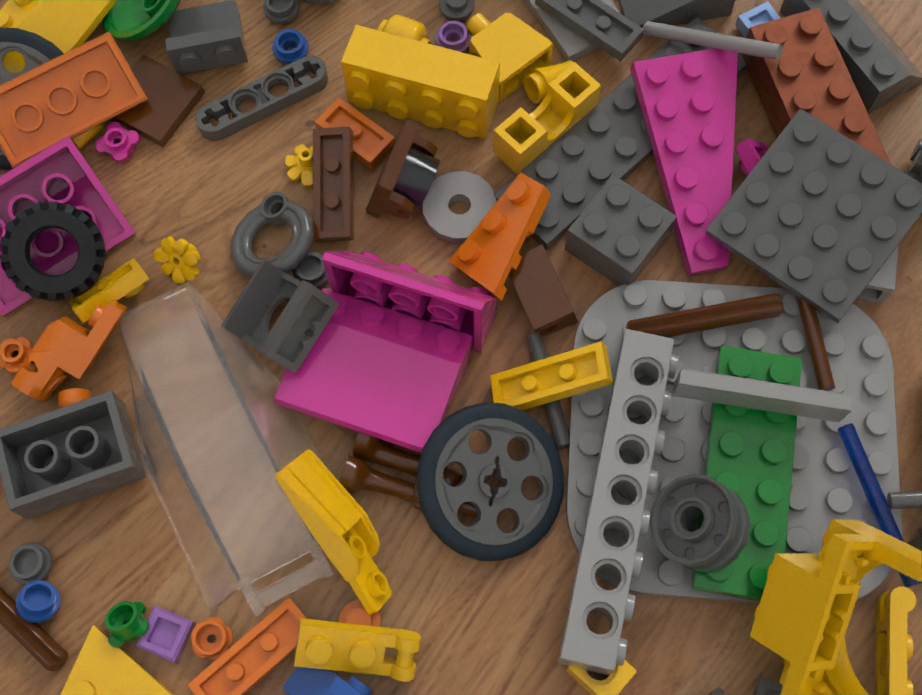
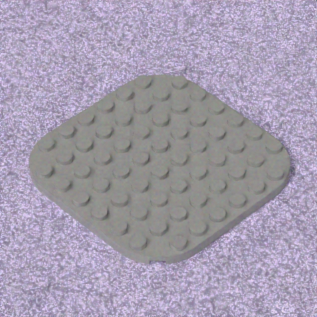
(822, 473)

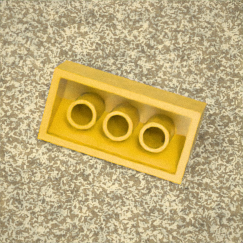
(58, 21)

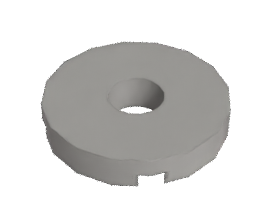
(450, 189)

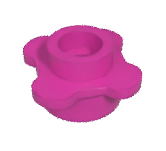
(122, 150)

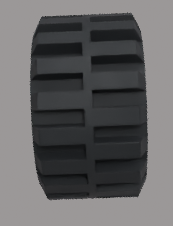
(27, 276)

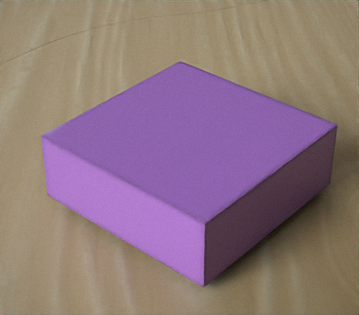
(166, 634)

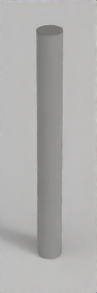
(713, 40)

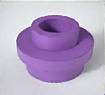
(453, 30)

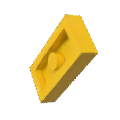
(122, 282)

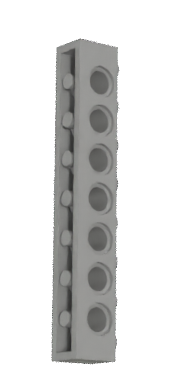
(579, 645)

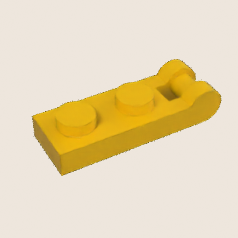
(893, 642)
(356, 648)

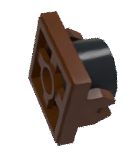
(405, 175)

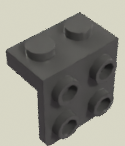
(206, 38)

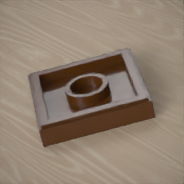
(168, 102)

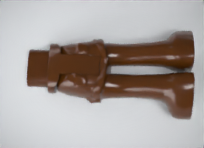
(359, 476)

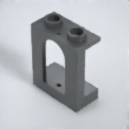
(296, 327)

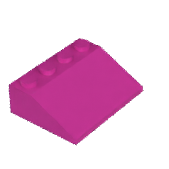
(61, 177)
(412, 293)
(379, 373)

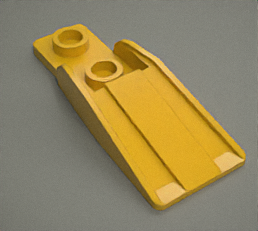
(337, 526)

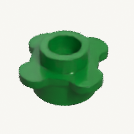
(126, 622)

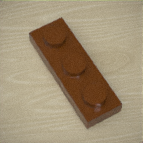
(333, 184)

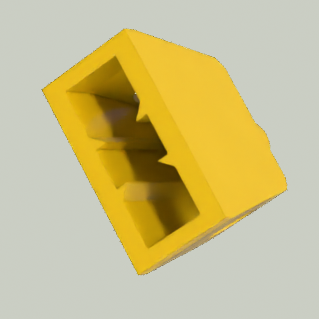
(511, 44)

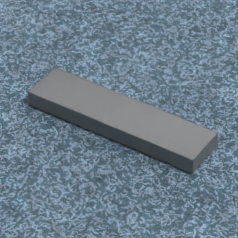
(762, 395)

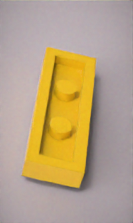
(553, 377)

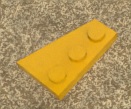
(109, 671)

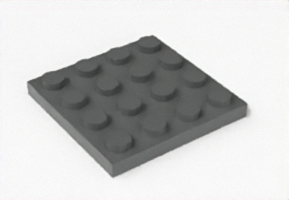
(819, 215)

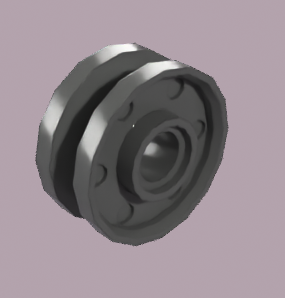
(721, 534)

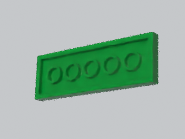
(754, 458)

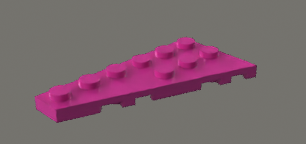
(691, 129)

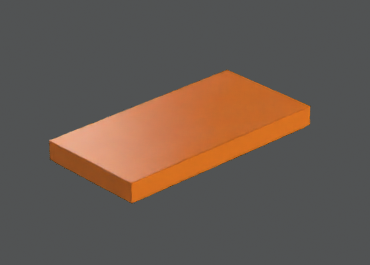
(66, 98)

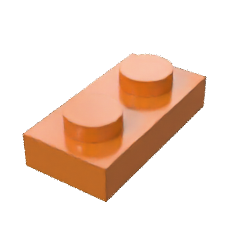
(369, 139)

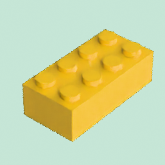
(421, 82)

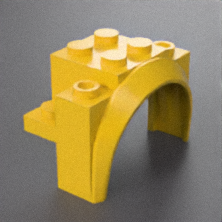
(812, 601)

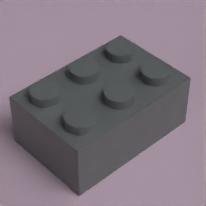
(68, 455)

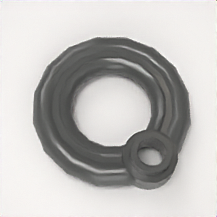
(278, 211)

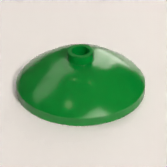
(138, 18)

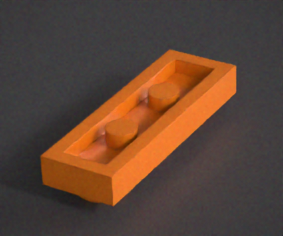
(252, 655)

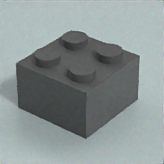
(619, 232)

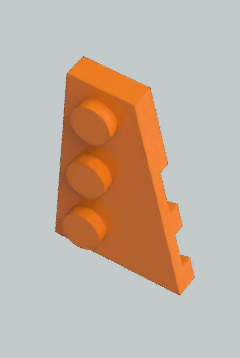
(498, 238)

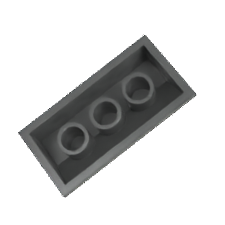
(870, 54)

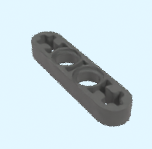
(265, 103)

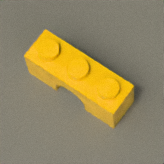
(527, 135)

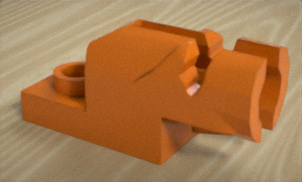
(66, 348)

